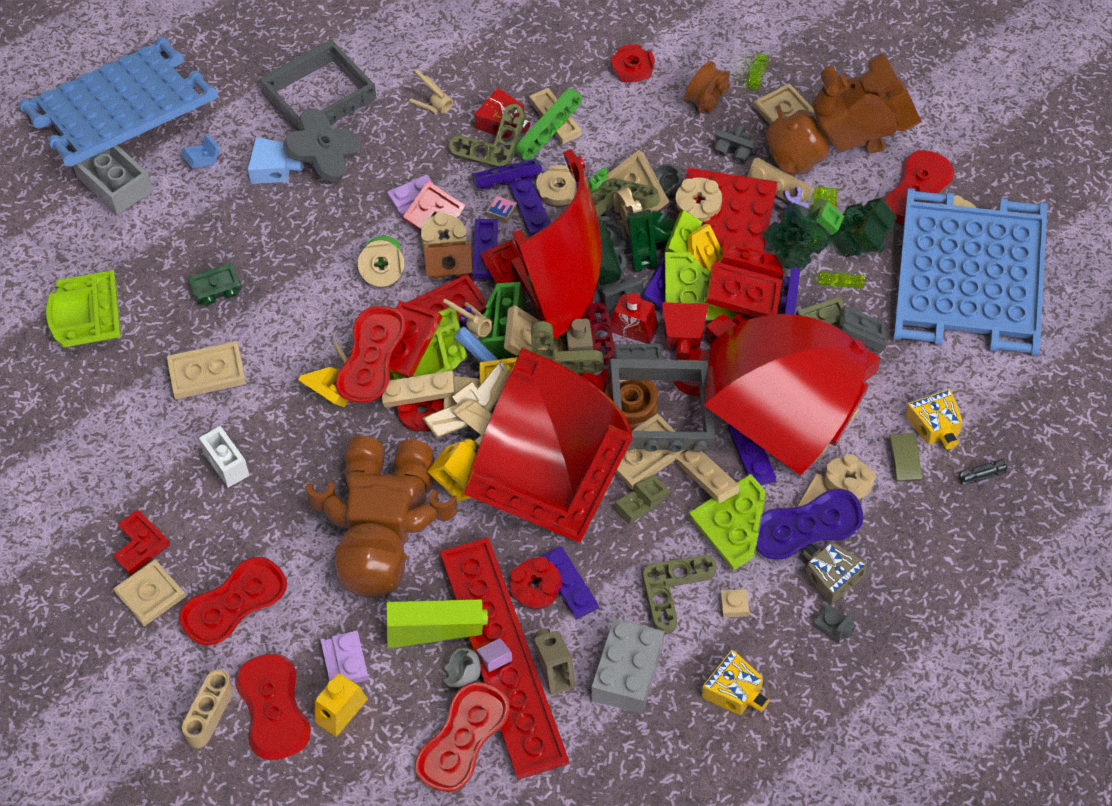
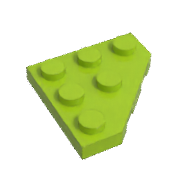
(688, 283)
(734, 523)

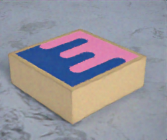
(501, 209)

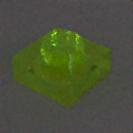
(827, 194)

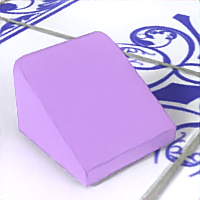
(495, 655)

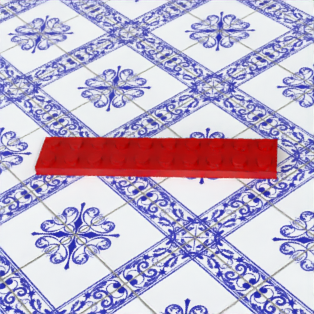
(530, 726)

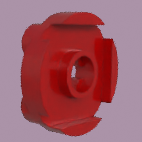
(633, 73)
(412, 420)
(548, 588)

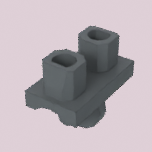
(735, 139)
(628, 285)

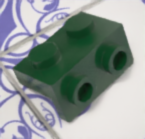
(215, 284)

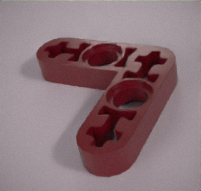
(604, 325)

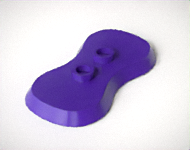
(827, 517)

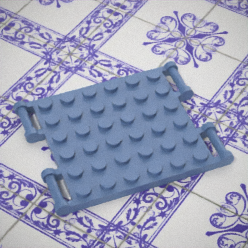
(117, 102)
(972, 271)

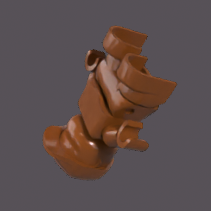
(846, 114)
(380, 512)

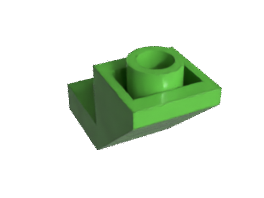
(827, 216)

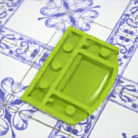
(84, 309)
(444, 349)

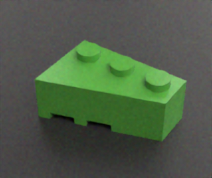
(502, 298)

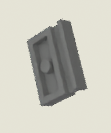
(863, 327)

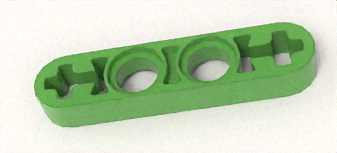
(534, 139)

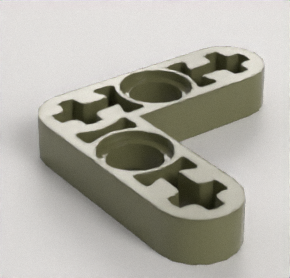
(493, 149)
(603, 195)
(584, 360)
(663, 585)

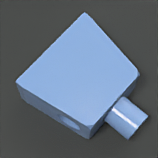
(270, 162)

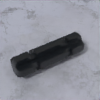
(982, 472)

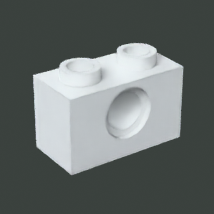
(224, 456)

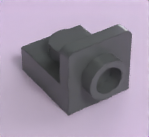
(835, 623)

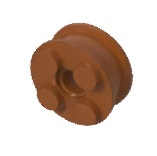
(707, 87)
(645, 403)

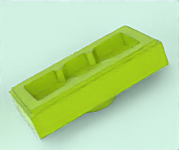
(683, 227)

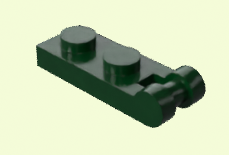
(642, 240)

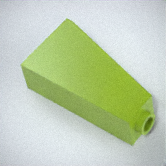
(433, 621)

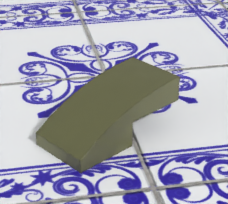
(906, 457)
(643, 499)

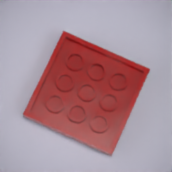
(744, 208)

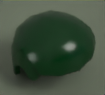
(662, 226)

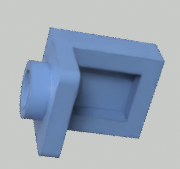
(203, 154)

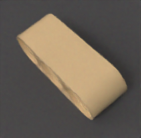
(207, 697)

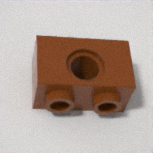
(436, 252)

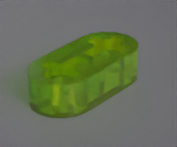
(758, 71)

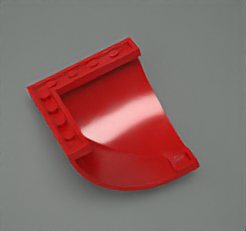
(564, 258)
(785, 383)
(549, 447)

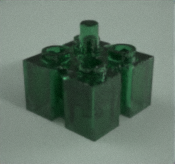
(864, 228)
(796, 237)

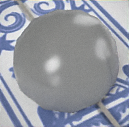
(462, 668)

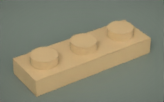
(542, 102)
(766, 171)
(419, 389)
(708, 475)

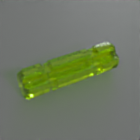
(842, 280)

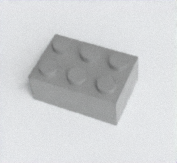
(114, 178)
(628, 666)

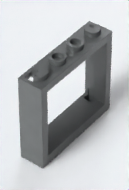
(306, 65)
(666, 371)

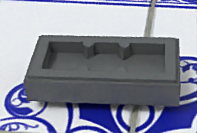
(639, 351)

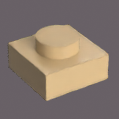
(734, 603)

